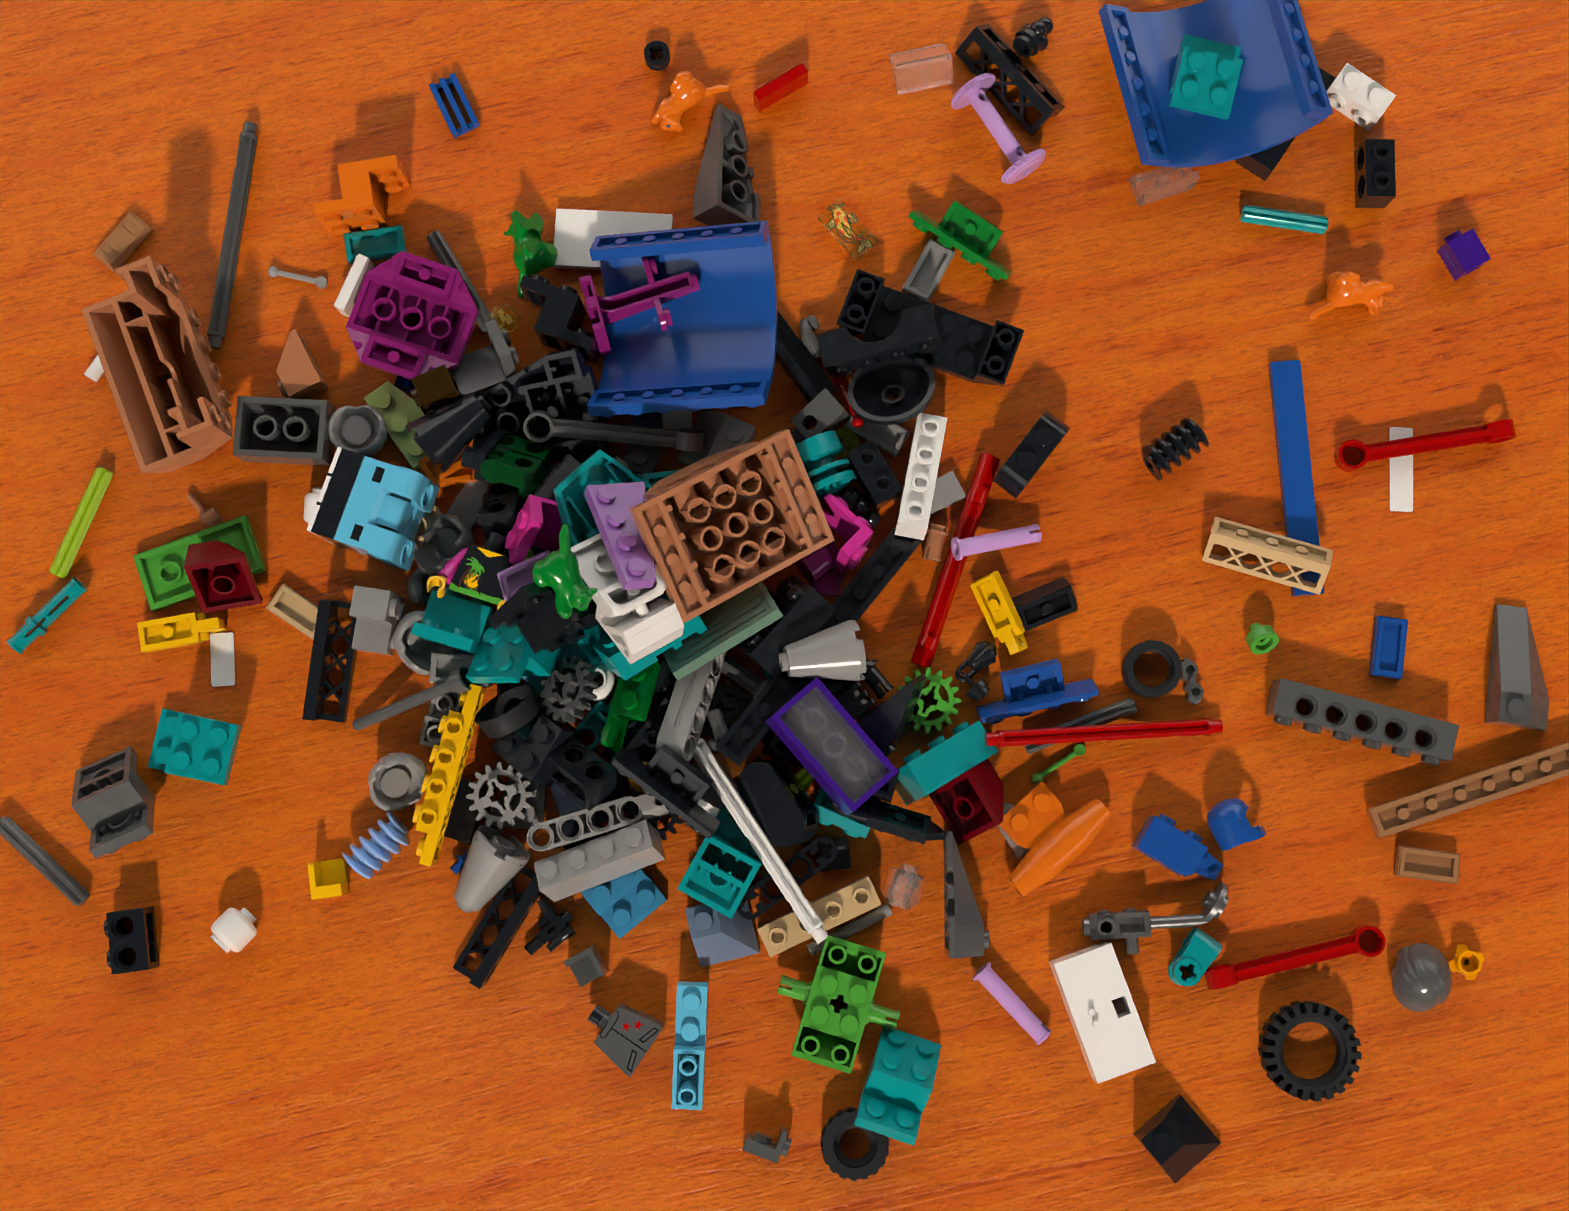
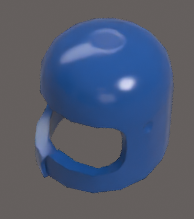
(1230, 826)

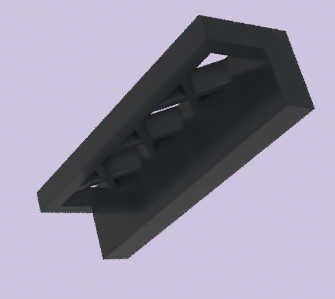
(1017, 71)
(799, 363)
(320, 663)
(505, 934)

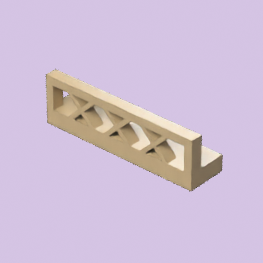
(1276, 548)

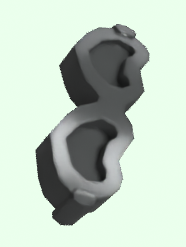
(1193, 690)

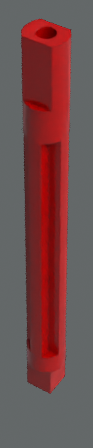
(952, 569)

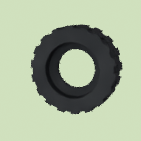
(845, 1166)

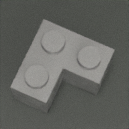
(376, 619)

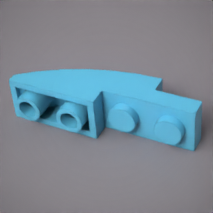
(690, 1045)

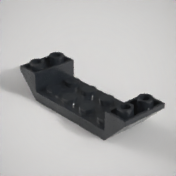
(970, 347)

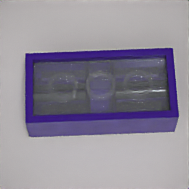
(832, 746)

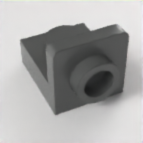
(761, 1145)

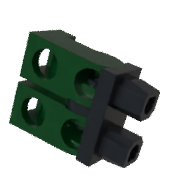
(508, 461)

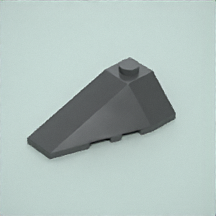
(724, 179)
(962, 920)

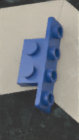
(1034, 689)

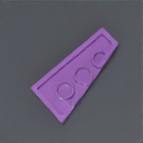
(619, 532)

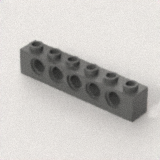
(1438, 734)

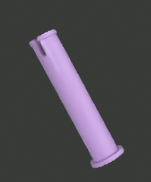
(994, 541)
(1012, 1003)

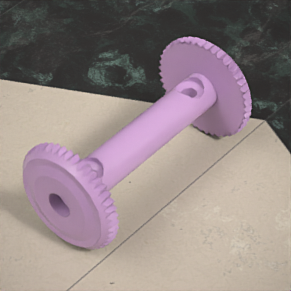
(974, 93)

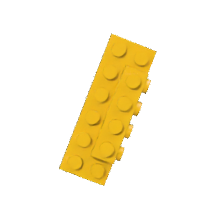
(448, 767)

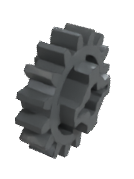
(569, 690)

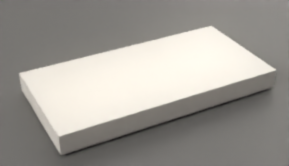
(578, 228)

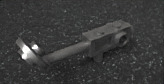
(1138, 923)

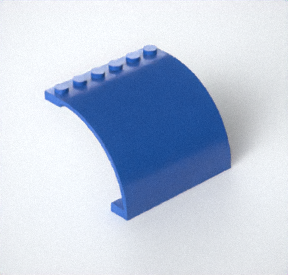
(1275, 94)
(720, 336)

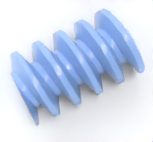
(378, 847)

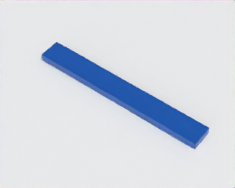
(1294, 458)

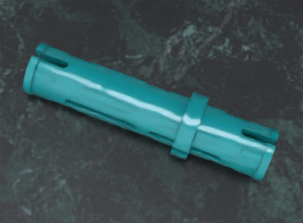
(21, 640)

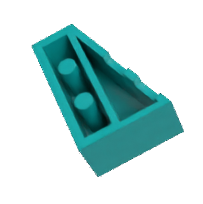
(621, 667)
(942, 762)

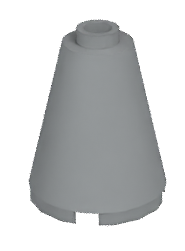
(827, 654)
(488, 867)

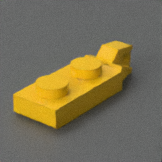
(1000, 611)
(177, 631)

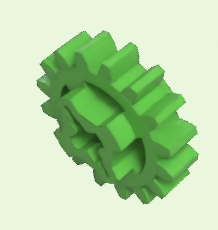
(940, 705)

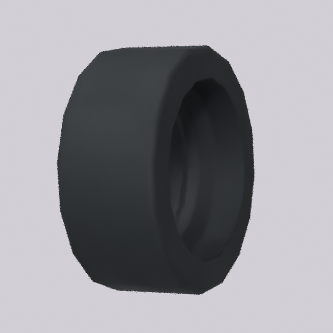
(1161, 648)

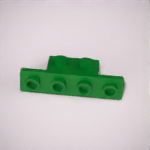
(967, 233)
(629, 703)

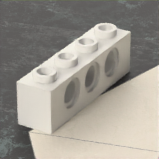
(921, 476)

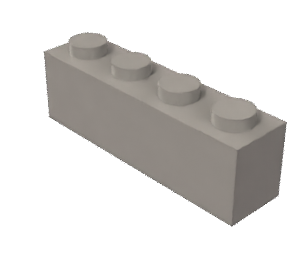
(599, 860)

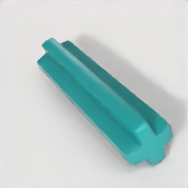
(1284, 219)

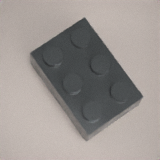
(283, 431)

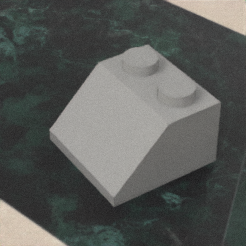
(721, 433)

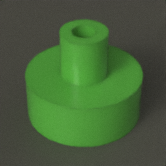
(1261, 638)

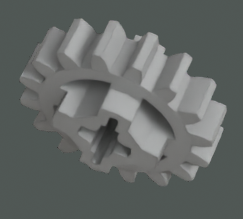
(507, 808)

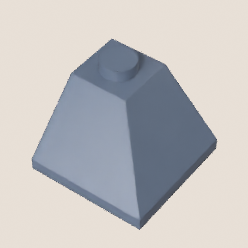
(718, 936)

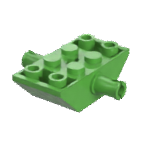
(832, 1034)

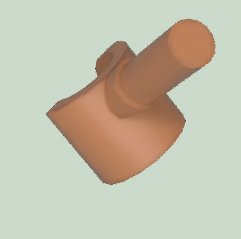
(210, 517)

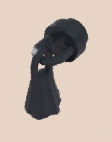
(980, 657)

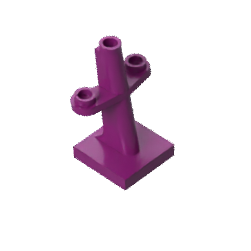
(620, 306)

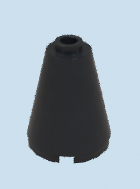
(450, 429)

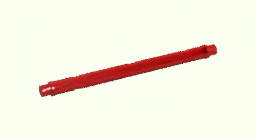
(1103, 732)

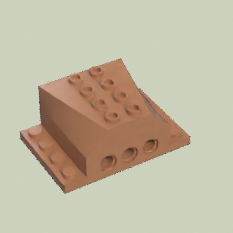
(731, 522)

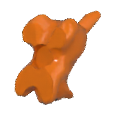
(683, 94)
(1348, 289)

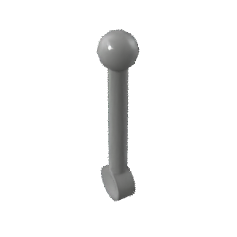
(320, 281)

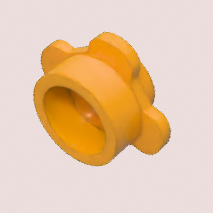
(1474, 965)

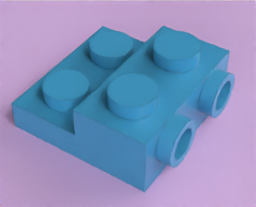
(625, 900)

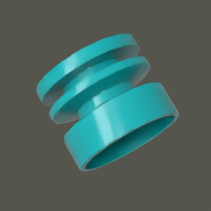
(818, 459)

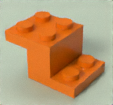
(362, 194)

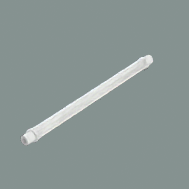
(759, 842)

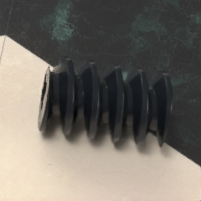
(1172, 446)

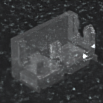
(1162, 183)

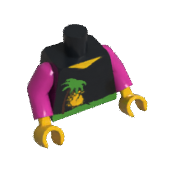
(475, 571)

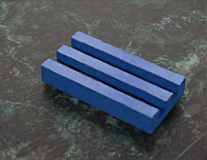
(444, 85)

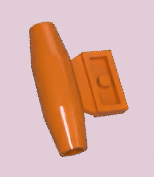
(1052, 839)

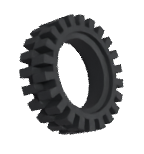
(1345, 1059)

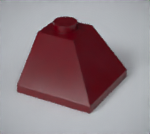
(220, 577)
(971, 802)

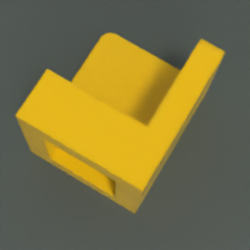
(328, 878)

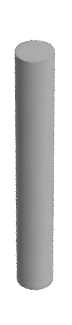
(854, 927)

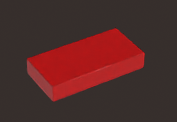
(780, 87)

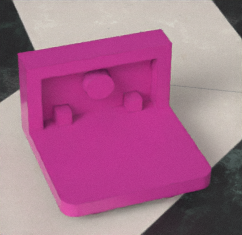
(535, 526)
(852, 529)

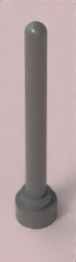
(455, 682)

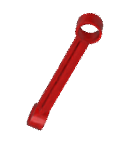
(1489, 434)
(1231, 974)

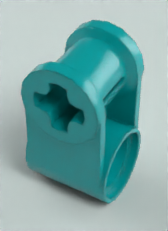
(595, 722)
(1197, 953)

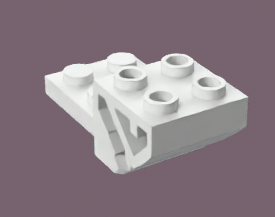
(632, 618)

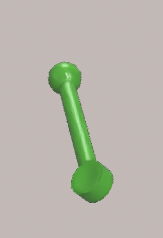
(1078, 750)

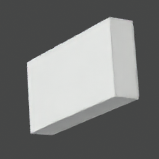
(352, 285)

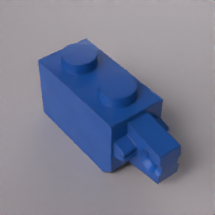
(1176, 850)

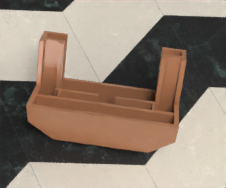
(159, 395)

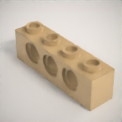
(832, 910)

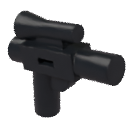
(552, 926)

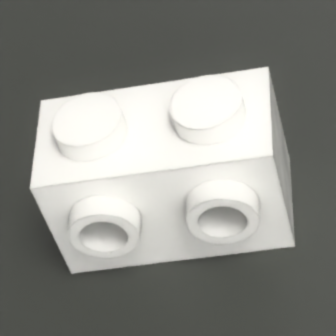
(1359, 97)

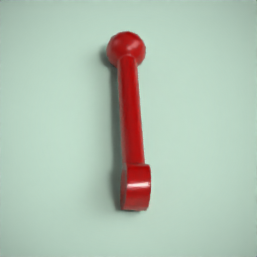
(840, 382)

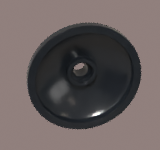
(892, 390)

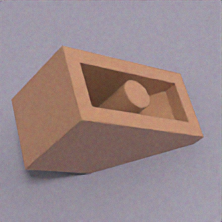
(298, 369)

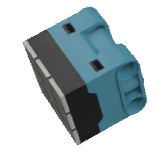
(372, 508)

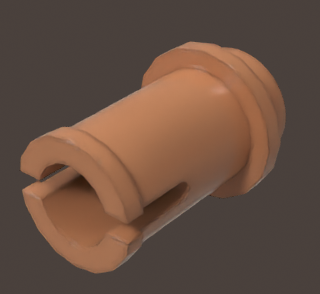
(934, 542)

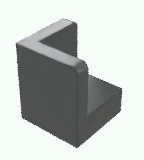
(587, 965)

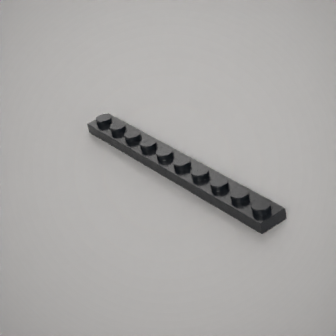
(849, 605)

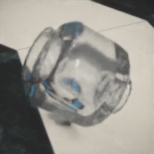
(903, 886)

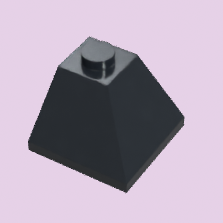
(1177, 1138)

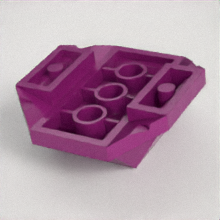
(407, 289)

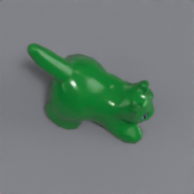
(530, 252)
(562, 574)

